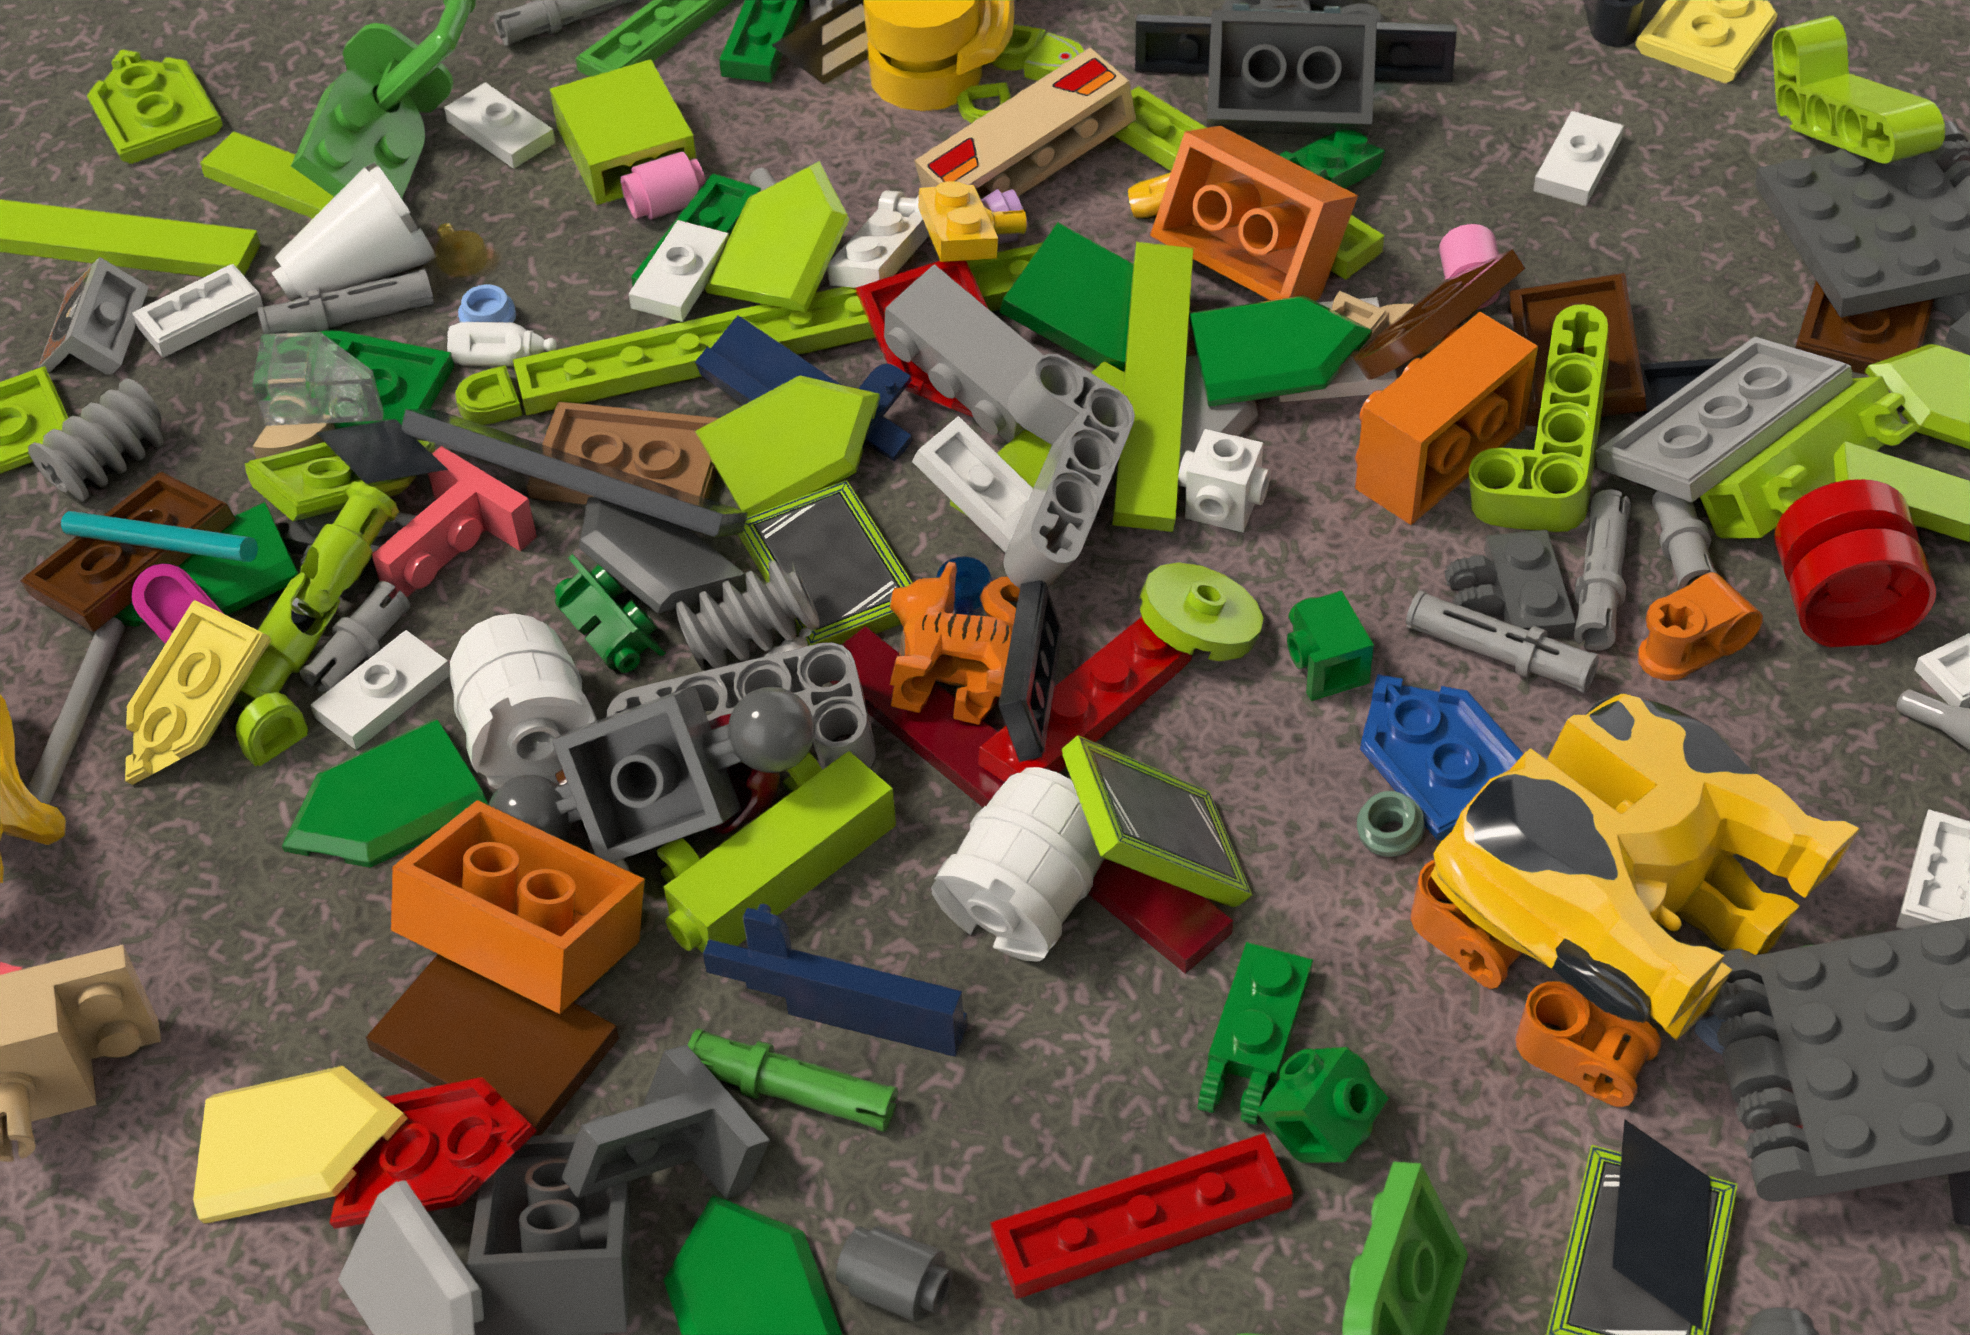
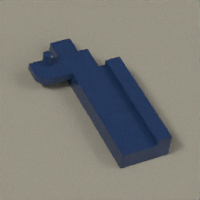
(753, 363)
(840, 991)

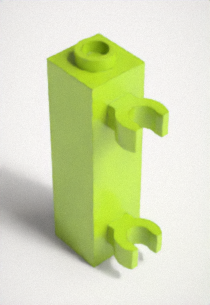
(1802, 459)
(777, 855)

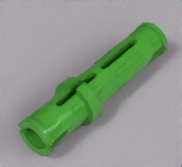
(763, 1071)

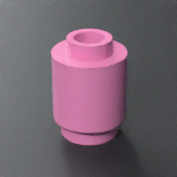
(662, 185)
(1466, 248)

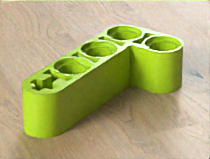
(1843, 108)
(1564, 416)

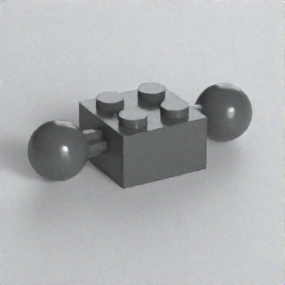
(659, 769)

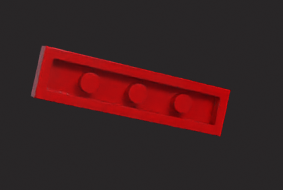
(1093, 698)
(1140, 1215)

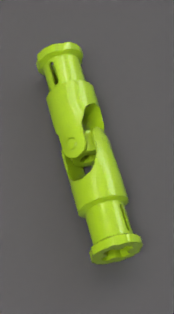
(328, 569)

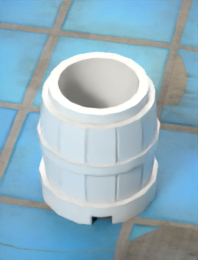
(515, 696)
(1021, 865)

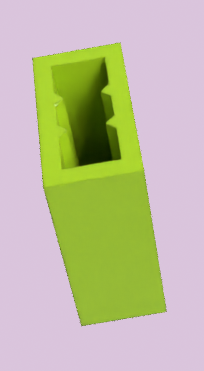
(619, 124)

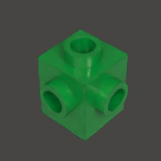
(1323, 1104)

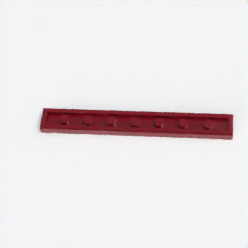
(1165, 916)

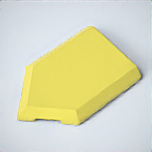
(1707, 35)
(189, 688)
(286, 1142)

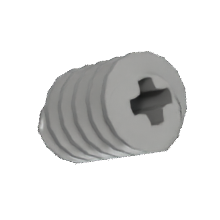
(99, 439)
(747, 616)

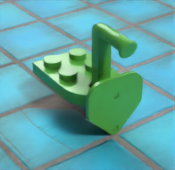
(378, 101)
(1408, 1262)

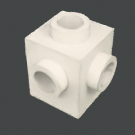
(1223, 480)

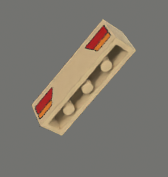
(1035, 130)

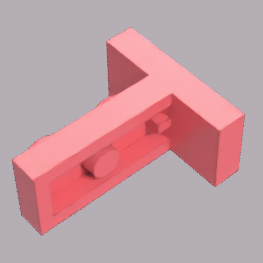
(464, 508)

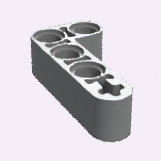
(1087, 432)
(802, 671)

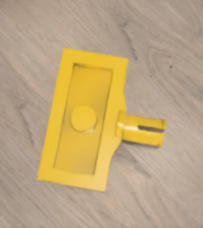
(962, 225)

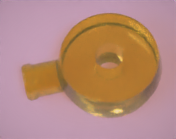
(460, 251)

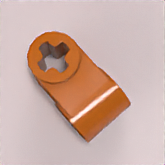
(1696, 628)
(1457, 936)
(1587, 1045)

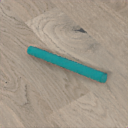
(160, 536)

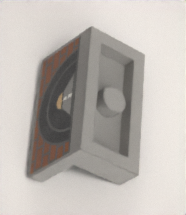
(96, 318)

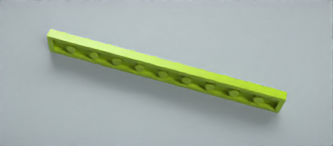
(670, 351)

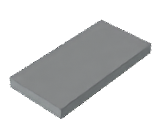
(1723, 418)

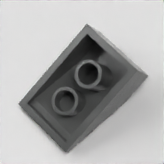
(545, 1254)

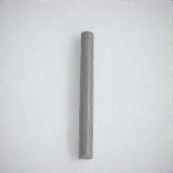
(75, 711)

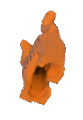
(952, 646)

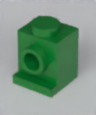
(1329, 645)

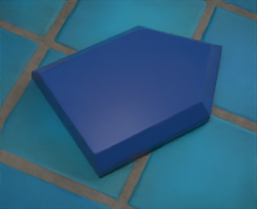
(1434, 748)

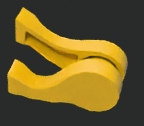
(933, 48)

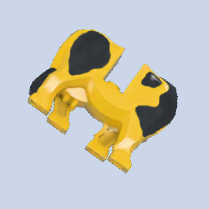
(1623, 837)

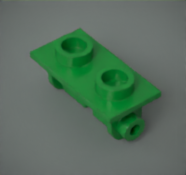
(623, 629)

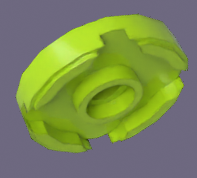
(1200, 610)

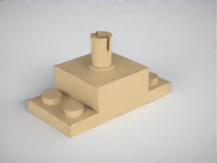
(52, 1029)

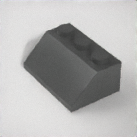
(1291, 72)

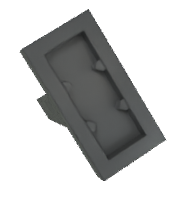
(683, 1121)

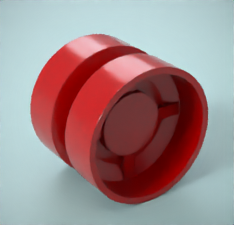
(1854, 564)

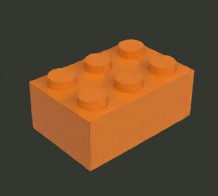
(1253, 214)
(1442, 415)
(517, 905)

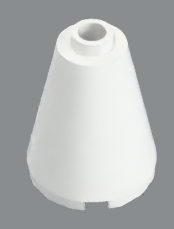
(353, 240)

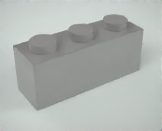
(960, 348)

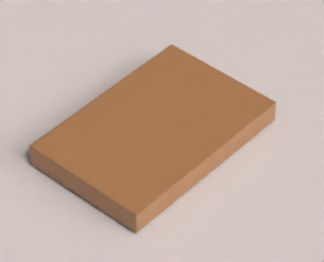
(630, 440)

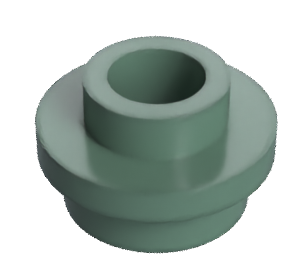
(1389, 807)

